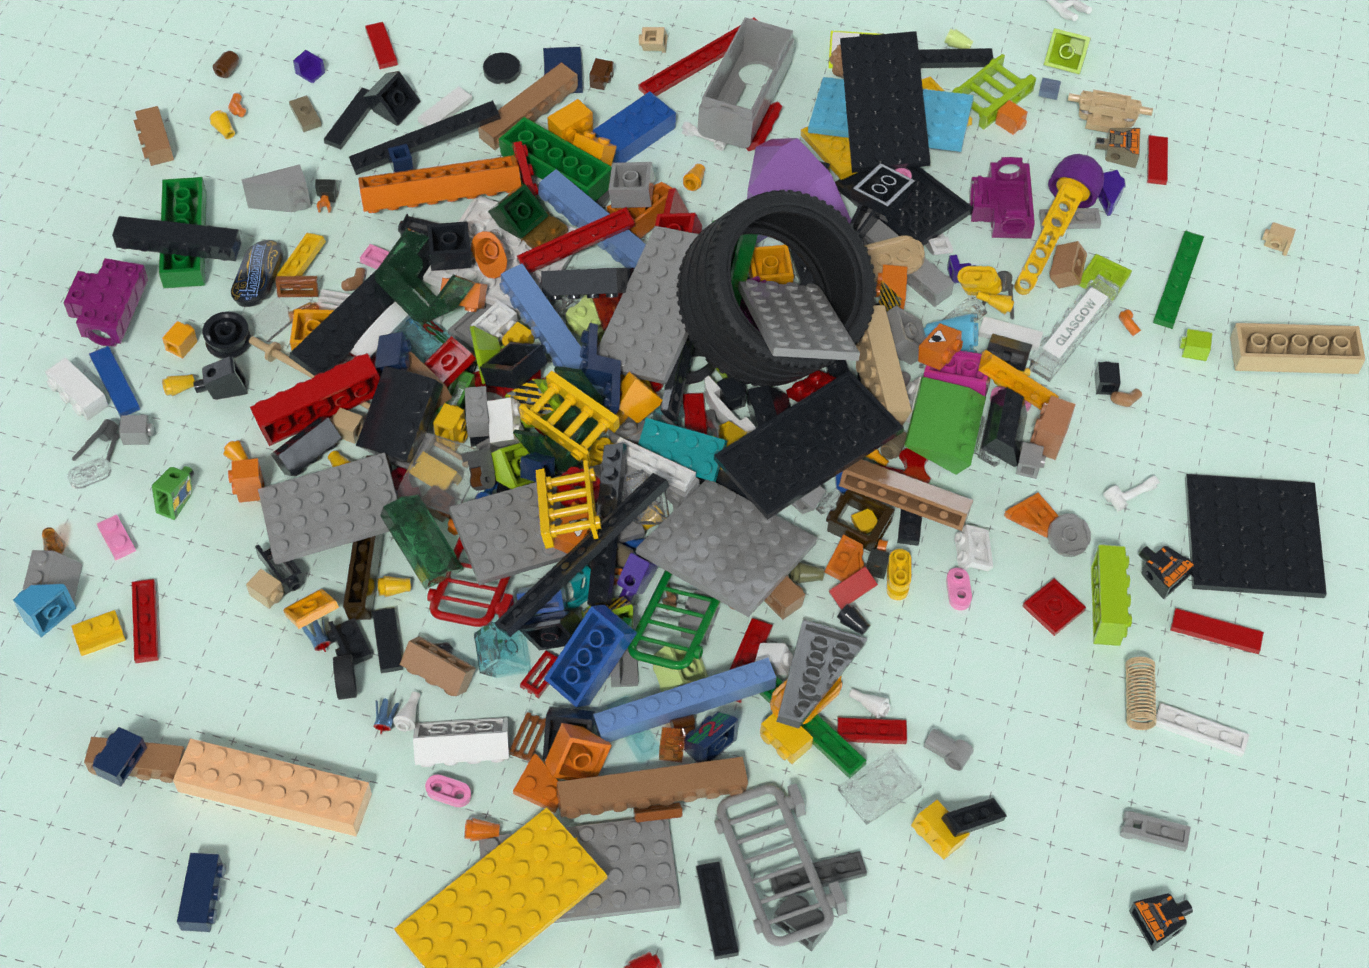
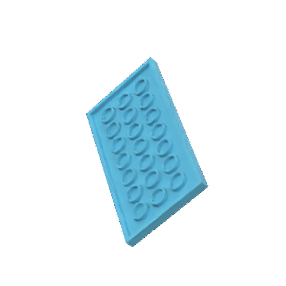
(945, 114)

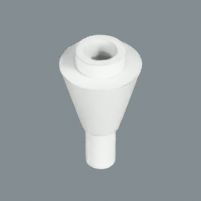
(876, 705)
(407, 715)

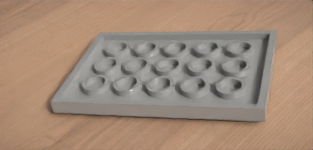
(327, 508)

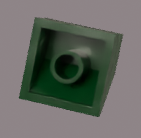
(518, 212)

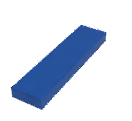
(114, 381)

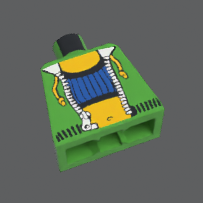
(172, 491)

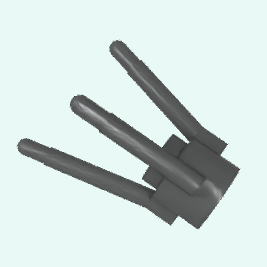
(1006, 278)
(105, 432)

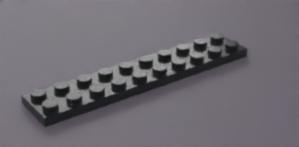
(336, 335)

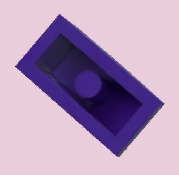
(1111, 191)

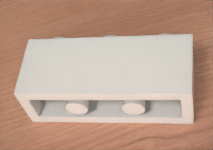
(76, 389)

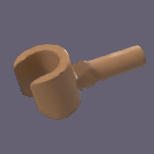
(670, 599)

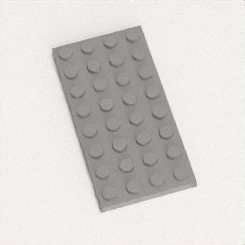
(797, 321)
(647, 323)
(505, 534)
(636, 864)

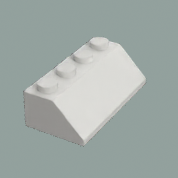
(461, 741)

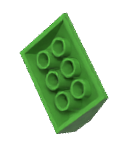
(945, 423)

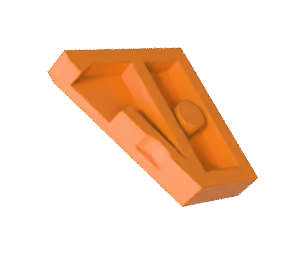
(1033, 514)
(845, 559)
(538, 785)

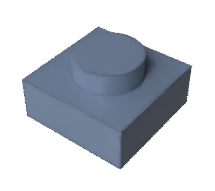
(1049, 88)

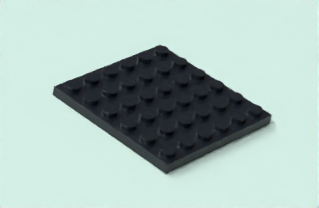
(1254, 536)

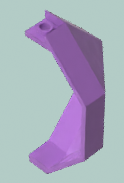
(791, 166)

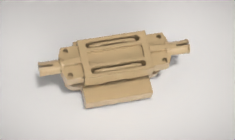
(1108, 109)

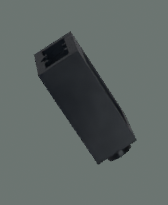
(500, 369)

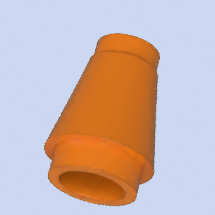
(480, 829)

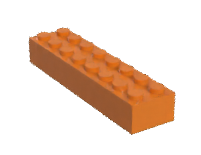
(439, 184)

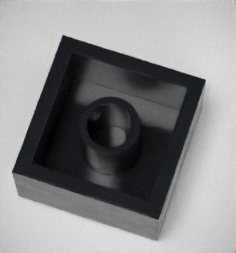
(449, 246)

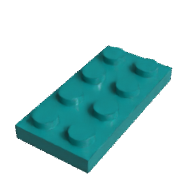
(683, 447)

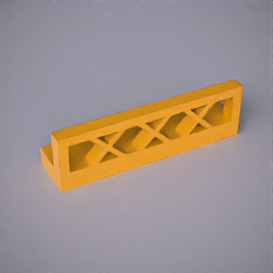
(1014, 380)

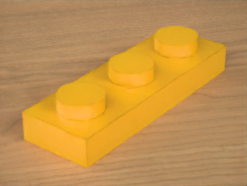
(302, 255)

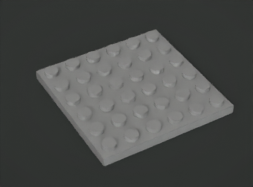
(727, 547)

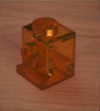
(671, 745)

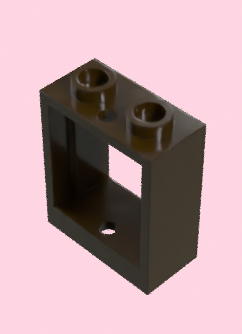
(860, 502)

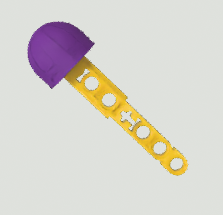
(1074, 183)

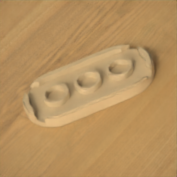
(897, 252)

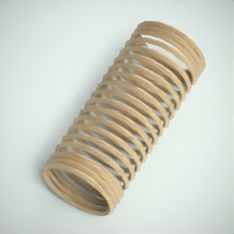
(1138, 673)

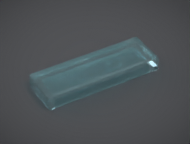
(640, 743)

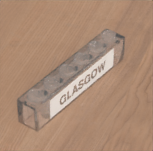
(1073, 328)

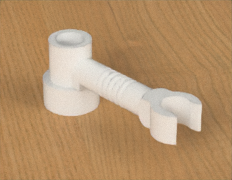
(691, 130)
(1119, 498)

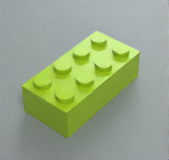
(1110, 595)

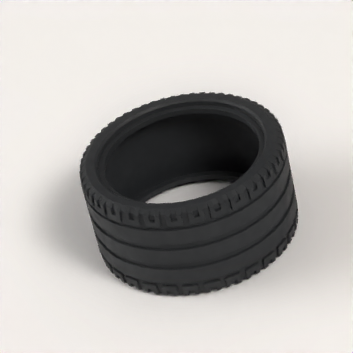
(823, 243)

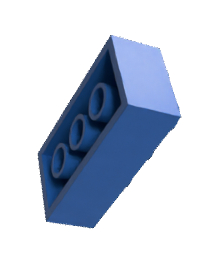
(637, 126)
(590, 655)

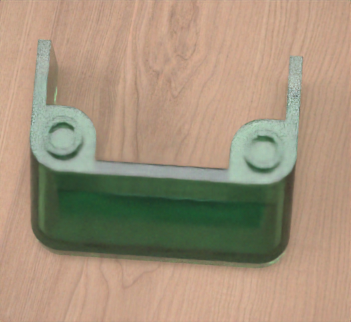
(400, 280)
(545, 445)

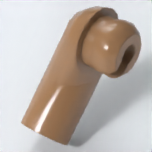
(354, 282)
(1126, 399)

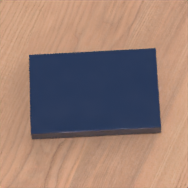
(569, 57)

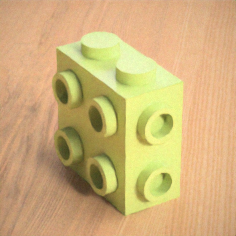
(581, 315)

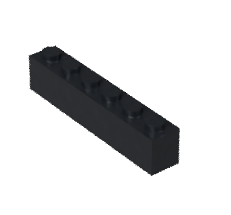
(177, 238)

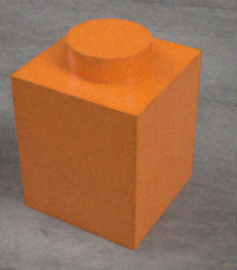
(1011, 117)

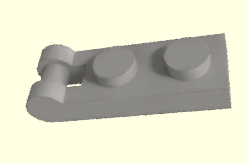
(1155, 831)

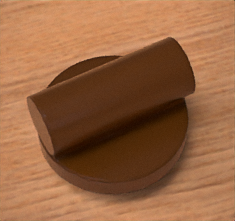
(684, 723)

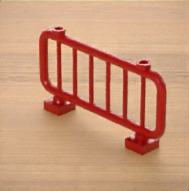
(495, 607)

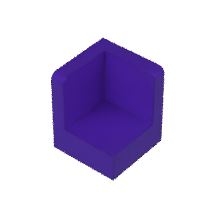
(309, 66)
(954, 267)

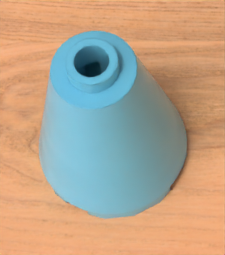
(962, 323)

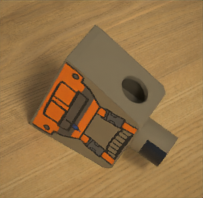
(1121, 146)

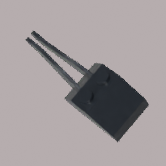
(881, 195)

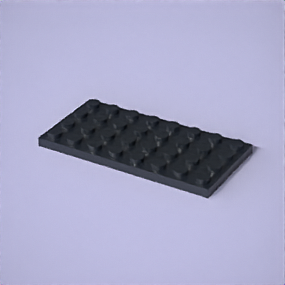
(884, 101)
(808, 444)

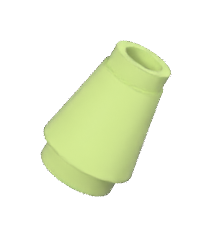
(958, 40)

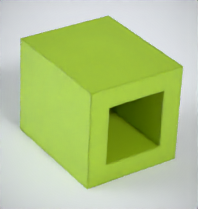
(1196, 344)

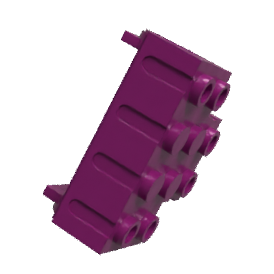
(1004, 200)
(106, 300)

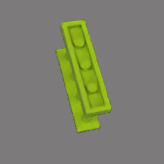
(1015, 94)

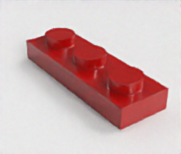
(766, 125)
(524, 169)

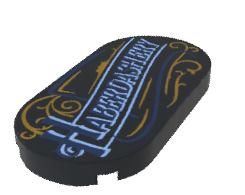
(257, 273)

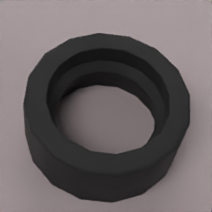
(344, 677)

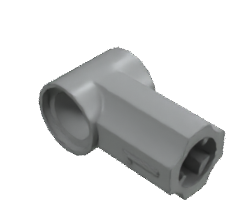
(954, 752)

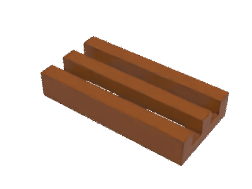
(297, 283)
(535, 720)
(658, 812)

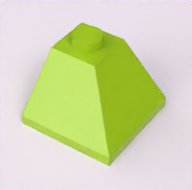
(1067, 51)
(484, 346)

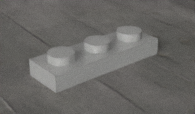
(1083, 218)

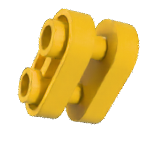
(979, 279)
(898, 574)

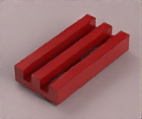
(532, 688)

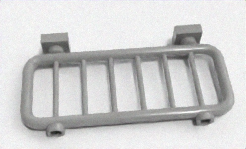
(826, 902)

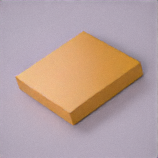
(310, 608)

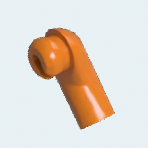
(235, 106)
(1126, 319)

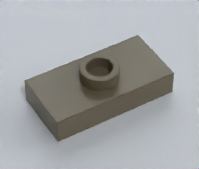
(305, 113)

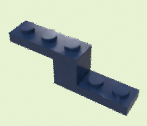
(600, 370)

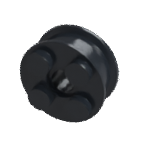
(226, 335)

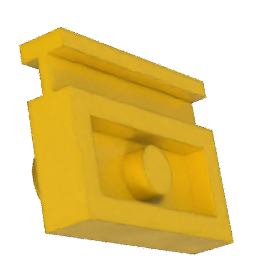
(98, 633)

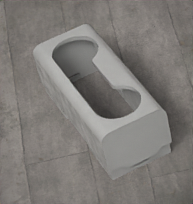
(718, 112)

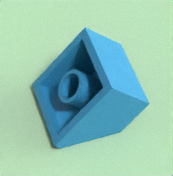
(44, 606)

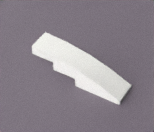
(387, 323)

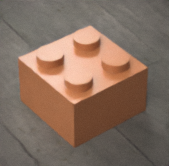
(1053, 426)

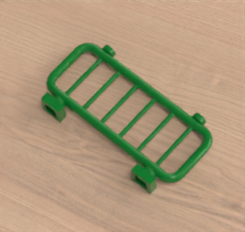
(694, 650)

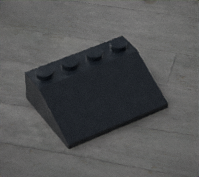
(585, 281)
(399, 414)

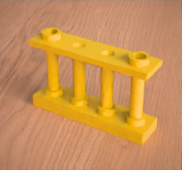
(572, 397)
(547, 499)

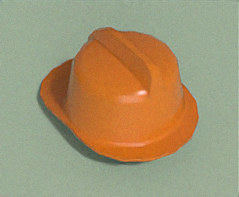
(489, 254)

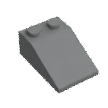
(278, 190)

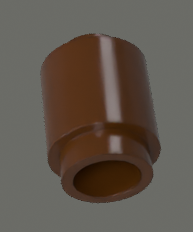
(226, 64)

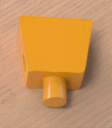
(636, 399)

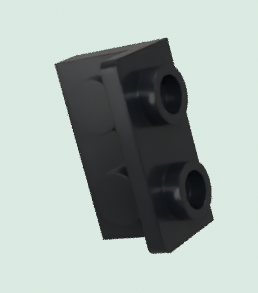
(349, 640)

